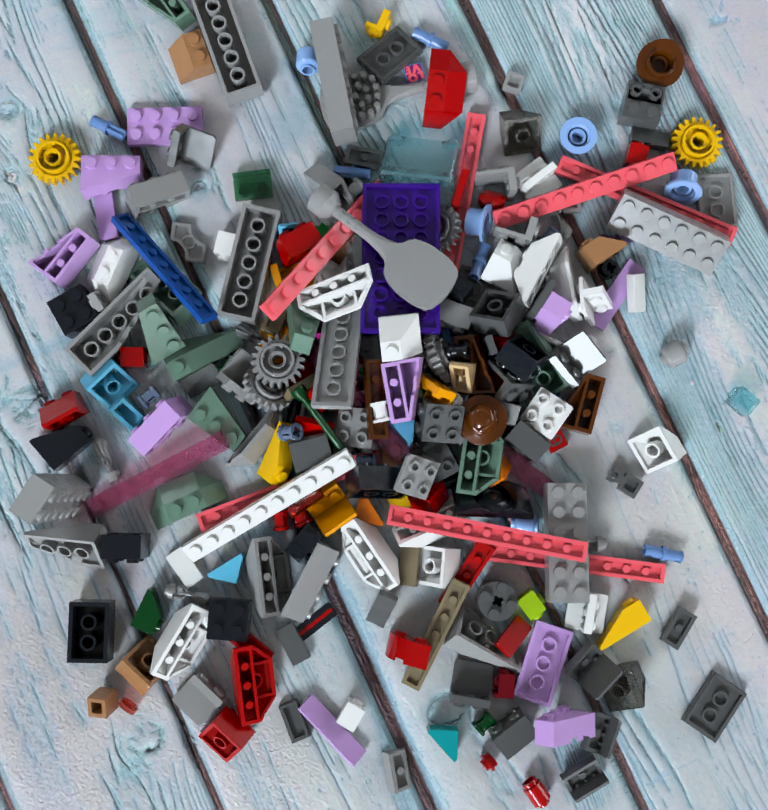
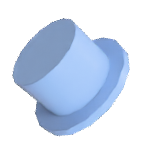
(578, 135)
(683, 187)
(479, 222)

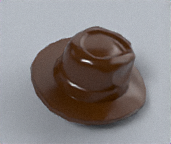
(660, 63)
(483, 420)

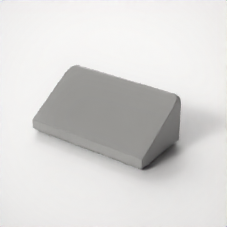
(396, 770)

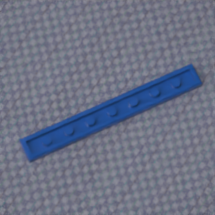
(164, 268)

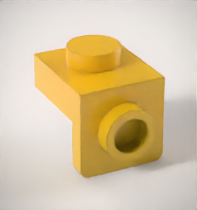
(384, 23)

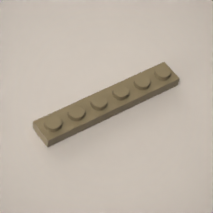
(438, 629)

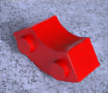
(411, 650)

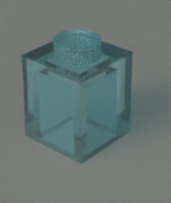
(742, 401)

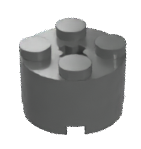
(507, 602)

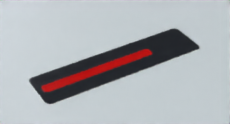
(316, 621)

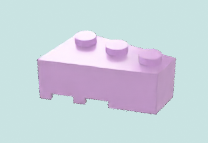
(108, 173)
(66, 258)
(402, 388)
(159, 424)

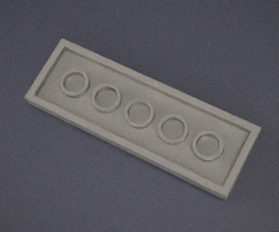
(337, 363)

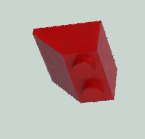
(297, 243)
(63, 410)
(226, 734)

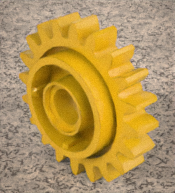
(703, 135)
(47, 151)

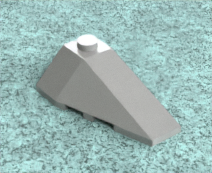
(70, 541)
(476, 639)

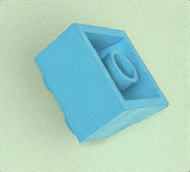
(109, 383)

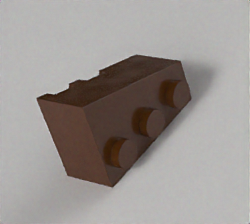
(484, 377)

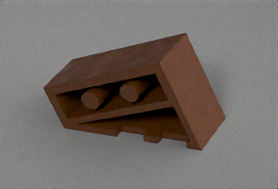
(585, 404)

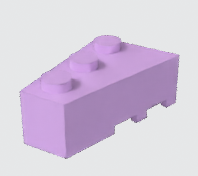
(552, 314)
(562, 725)

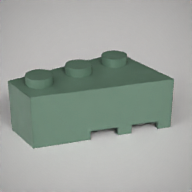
(173, 11)
(158, 330)
(214, 416)

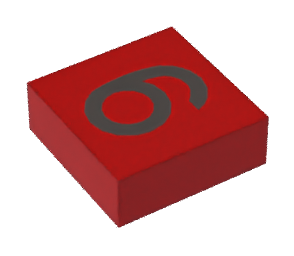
(557, 442)

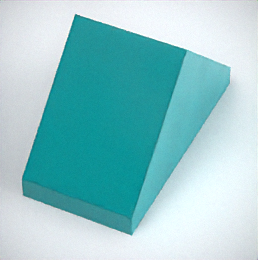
(446, 738)

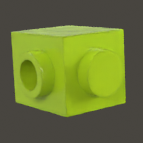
(531, 604)

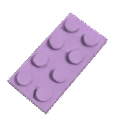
(153, 125)
(542, 663)

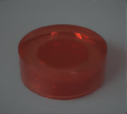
(128, 705)

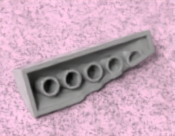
(112, 326)

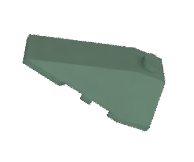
(166, 298)
(201, 352)

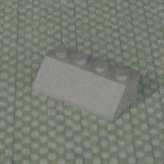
(310, 582)

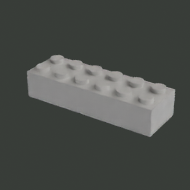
(228, 50)
(334, 81)
(668, 232)
(249, 264)
(51, 498)
(567, 518)

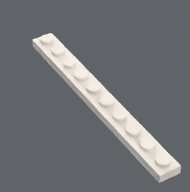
(269, 504)

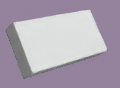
(184, 567)

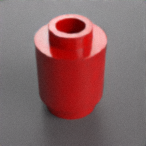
(494, 198)
(536, 792)

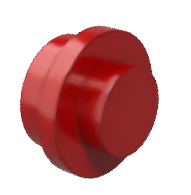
(488, 762)

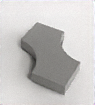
(183, 235)

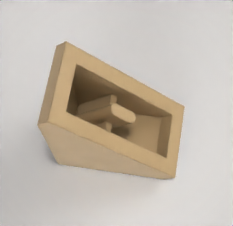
(462, 376)

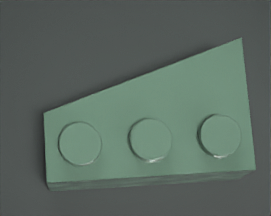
(301, 328)

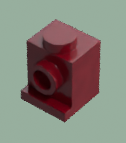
(504, 684)

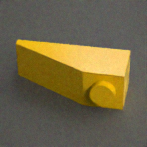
(277, 460)
(624, 621)

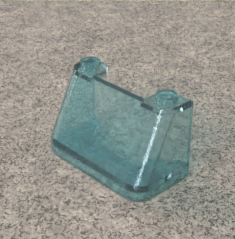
(421, 161)

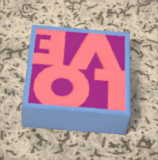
(414, 73)

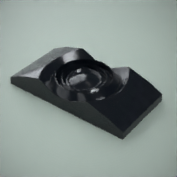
(500, 501)

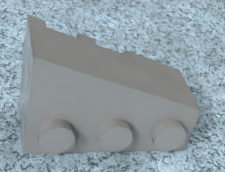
(155, 193)

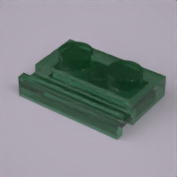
(252, 185)

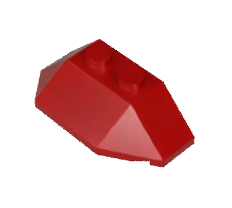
(444, 89)
(252, 683)

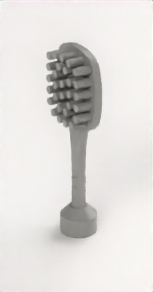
(372, 98)
(411, 268)

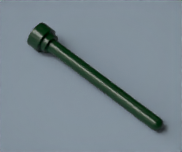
(301, 394)

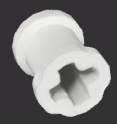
(380, 411)

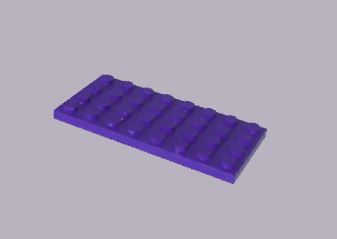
(399, 215)

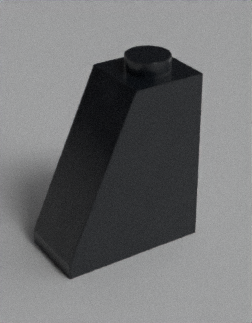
(63, 446)
(304, 541)

